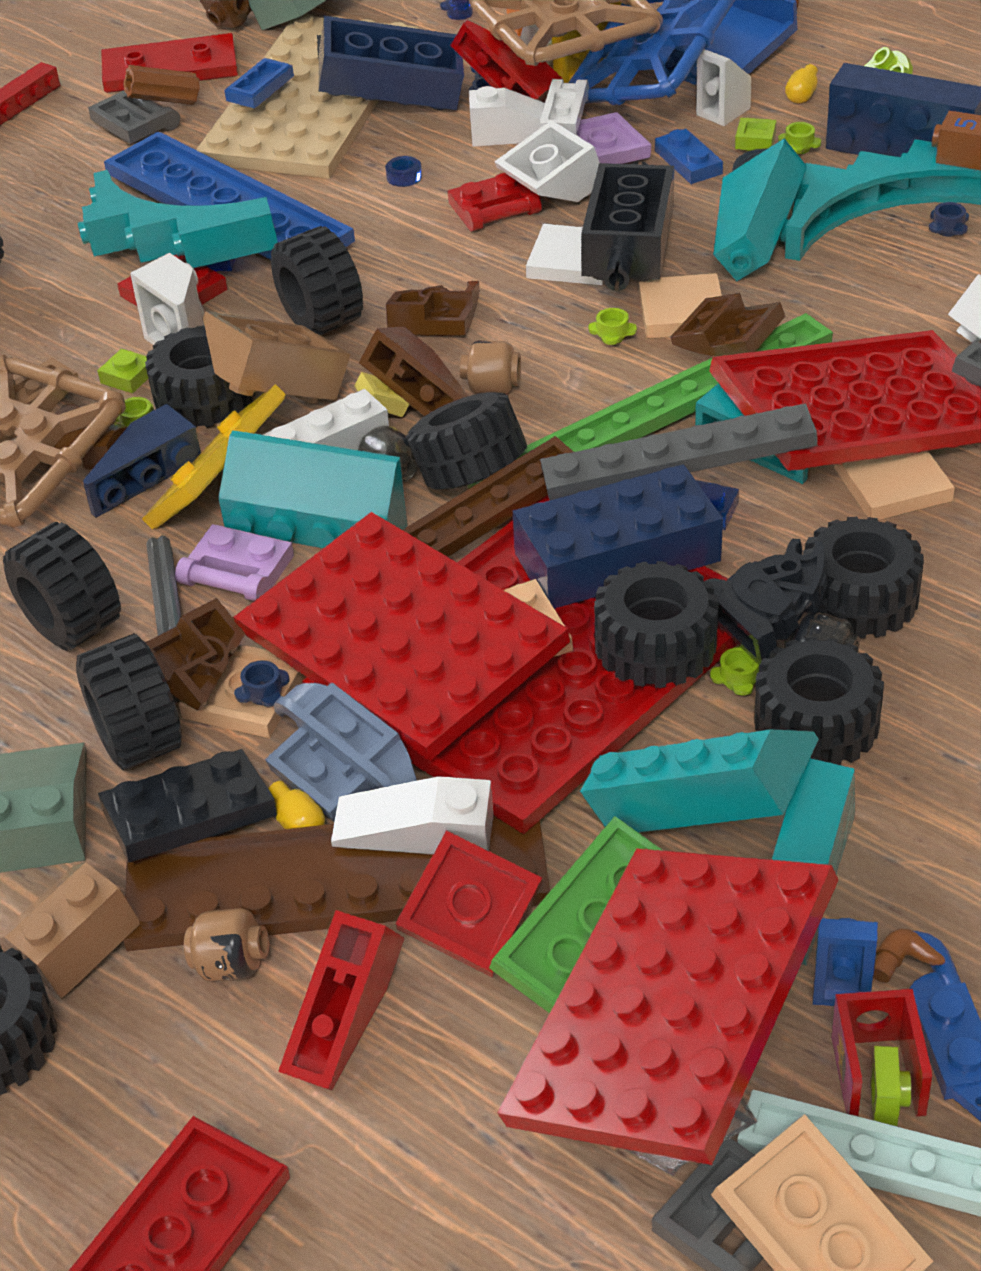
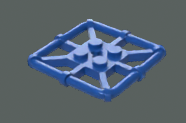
(652, 52)

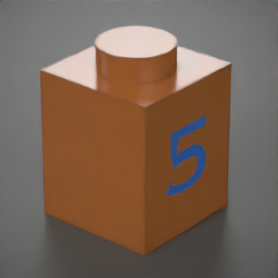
(958, 140)

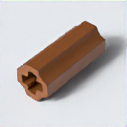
(161, 85)

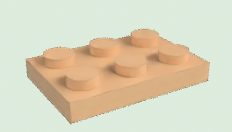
(813, 1210)

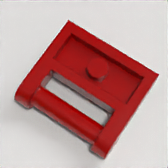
(492, 200)

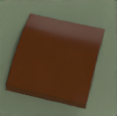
(727, 327)

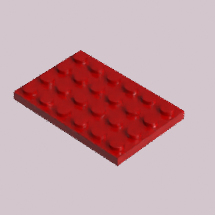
(862, 395)
(403, 632)
(671, 1003)

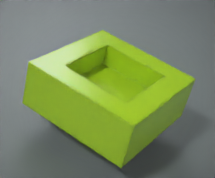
(755, 134)
(124, 371)
(888, 1085)

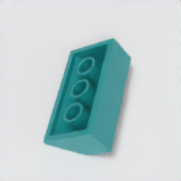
(306, 488)
(700, 780)

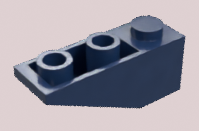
(141, 458)

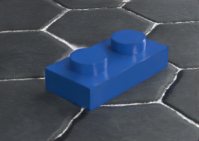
(688, 156)
(843, 958)

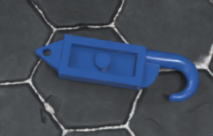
(950, 1030)

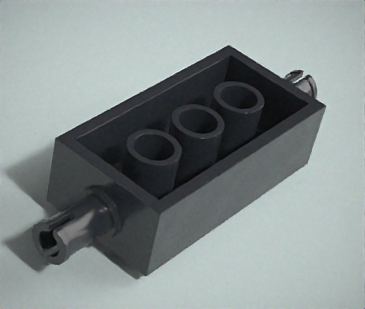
(627, 223)

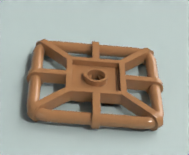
(560, 16)
(40, 430)

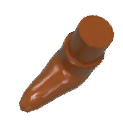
(897, 946)

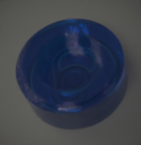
(403, 171)

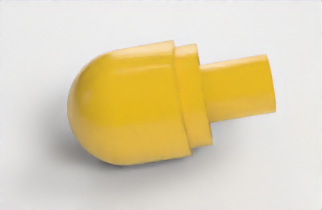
(802, 84)
(295, 807)

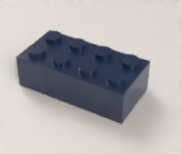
(389, 63)
(890, 109)
(594, 533)

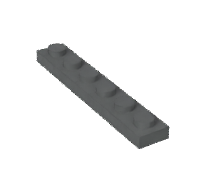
(695, 447)

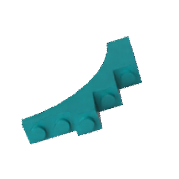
(872, 183)
(199, 232)

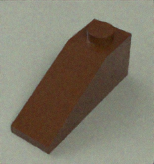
(411, 369)

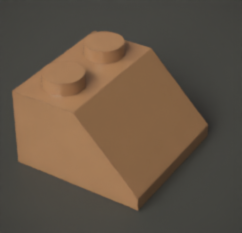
(71, 927)

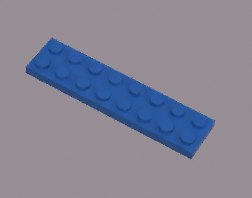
(190, 178)

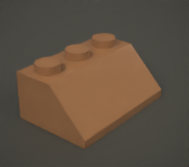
(264, 353)

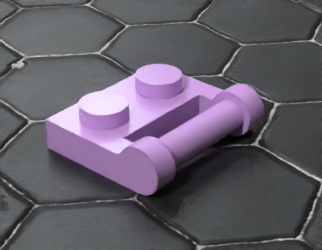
(235, 562)

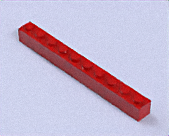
(27, 90)

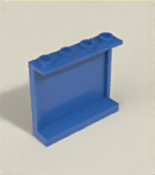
(746, 33)

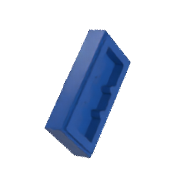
(259, 83)

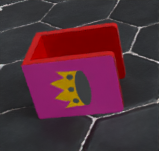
(900, 1024)

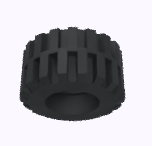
(317, 280)
(185, 379)
(466, 440)
(870, 574)
(62, 585)
(656, 624)
(821, 691)
(129, 701)
(25, 1019)

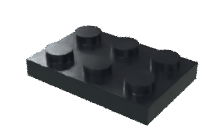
(186, 804)

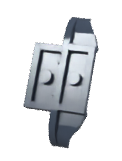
(336, 747)

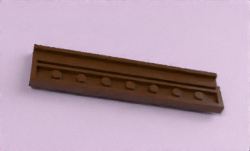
(289, 880)

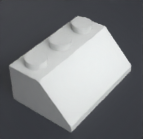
(338, 423)

